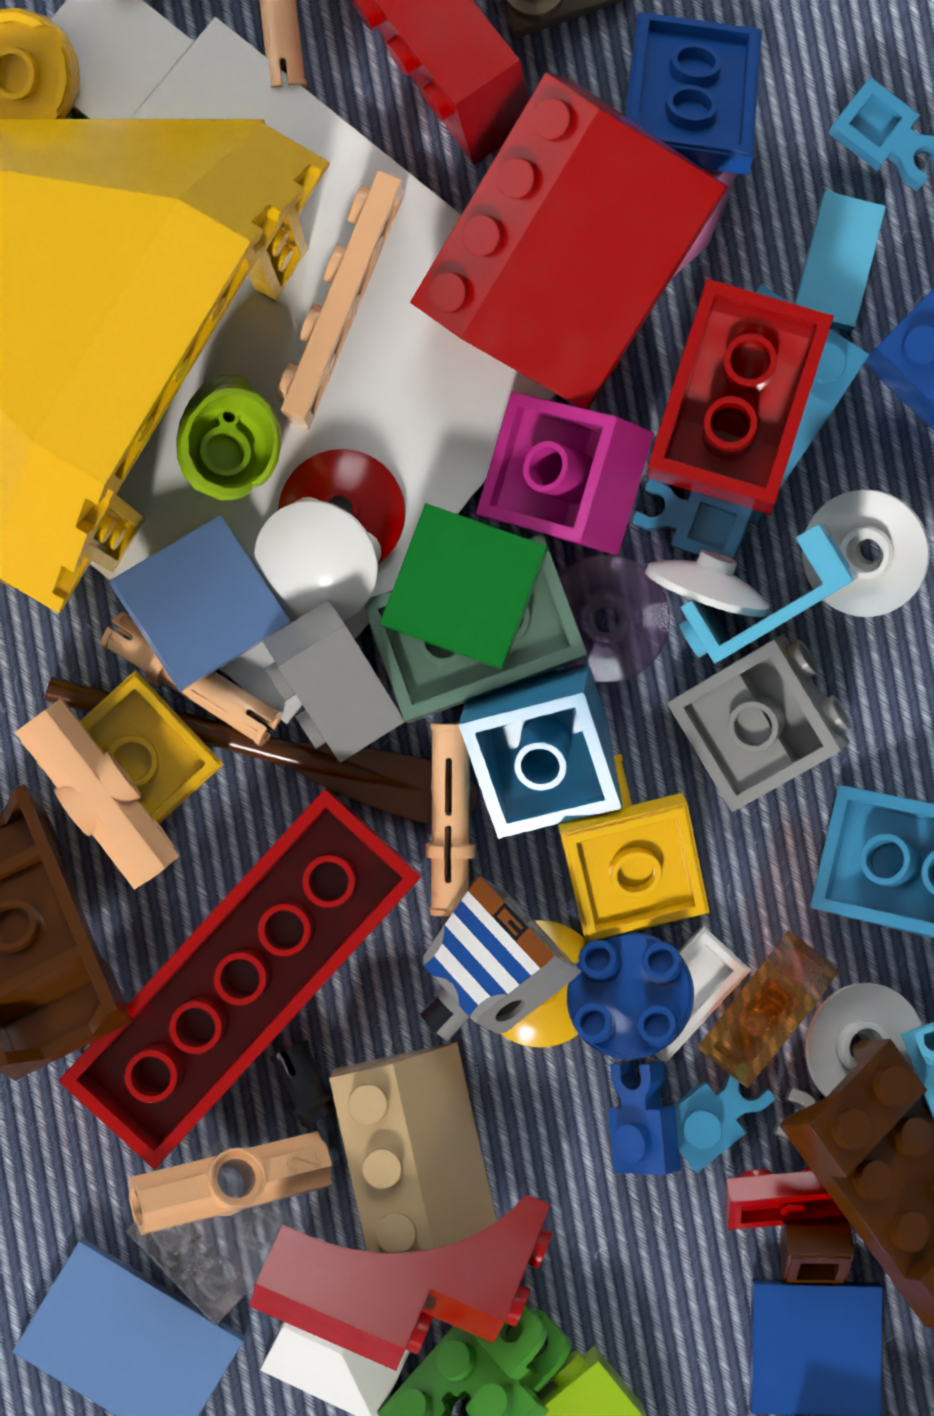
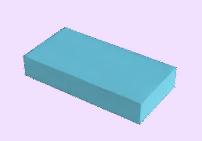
(840, 257)

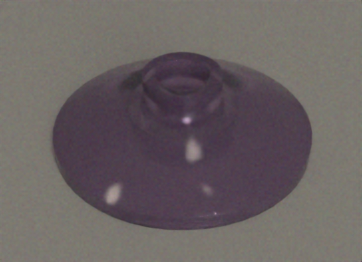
(641, 612)

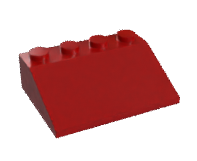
(568, 241)

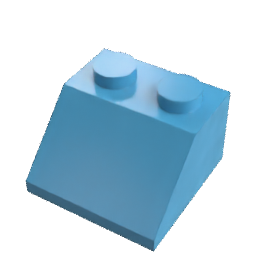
(542, 751)

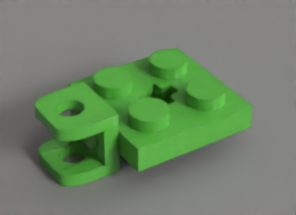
(492, 1374)

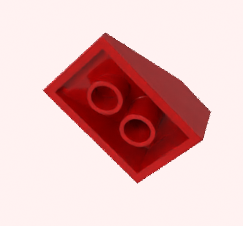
(739, 396)

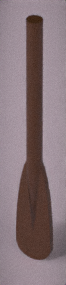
(371, 776)

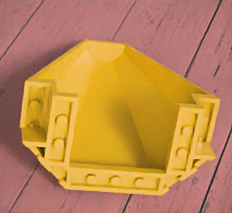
(110, 285)

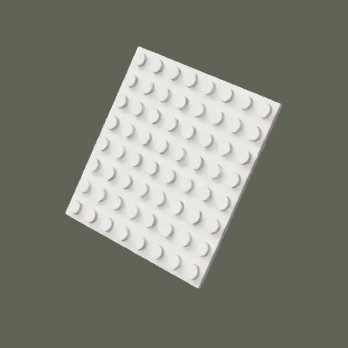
(401, 380)

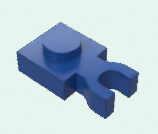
(641, 1128)

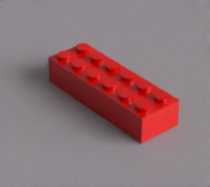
(241, 977)

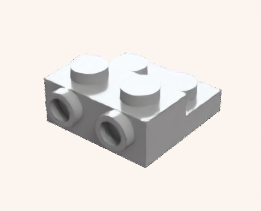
(761, 721)

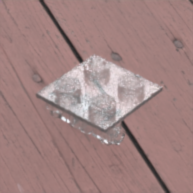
(220, 1255)

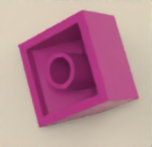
(565, 472)

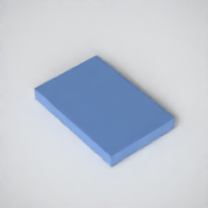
(126, 1339)

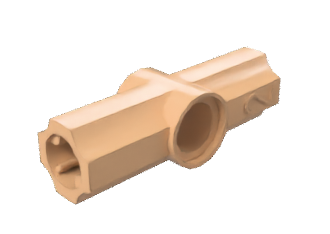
(98, 793)
(192, 1189)

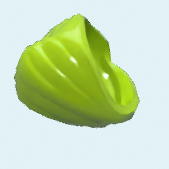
(225, 456)

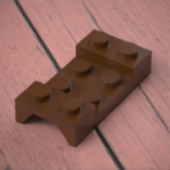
(51, 973)
(877, 1163)

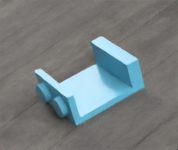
(707, 634)

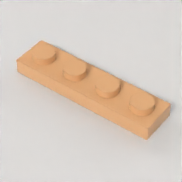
(349, 273)

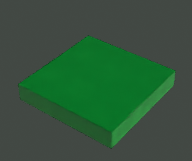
(464, 586)

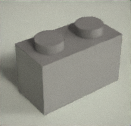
(333, 682)

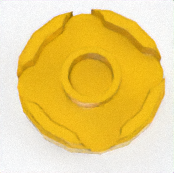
(35, 67)

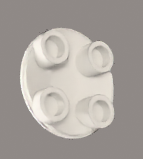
(317, 555)

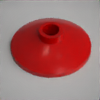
(360, 480)

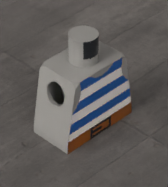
(492, 964)

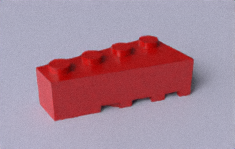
(457, 64)

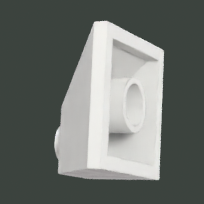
(330, 1371)

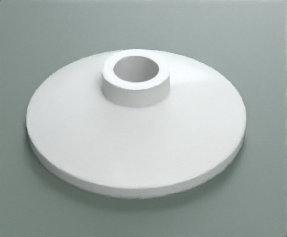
(903, 545)
(709, 582)
(855, 1009)

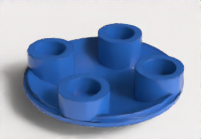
(630, 995)

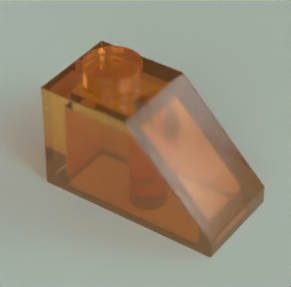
(768, 1009)

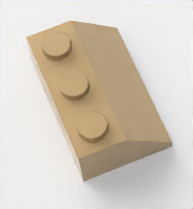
(413, 1150)

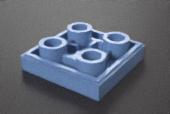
(199, 603)

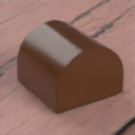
(815, 1252)

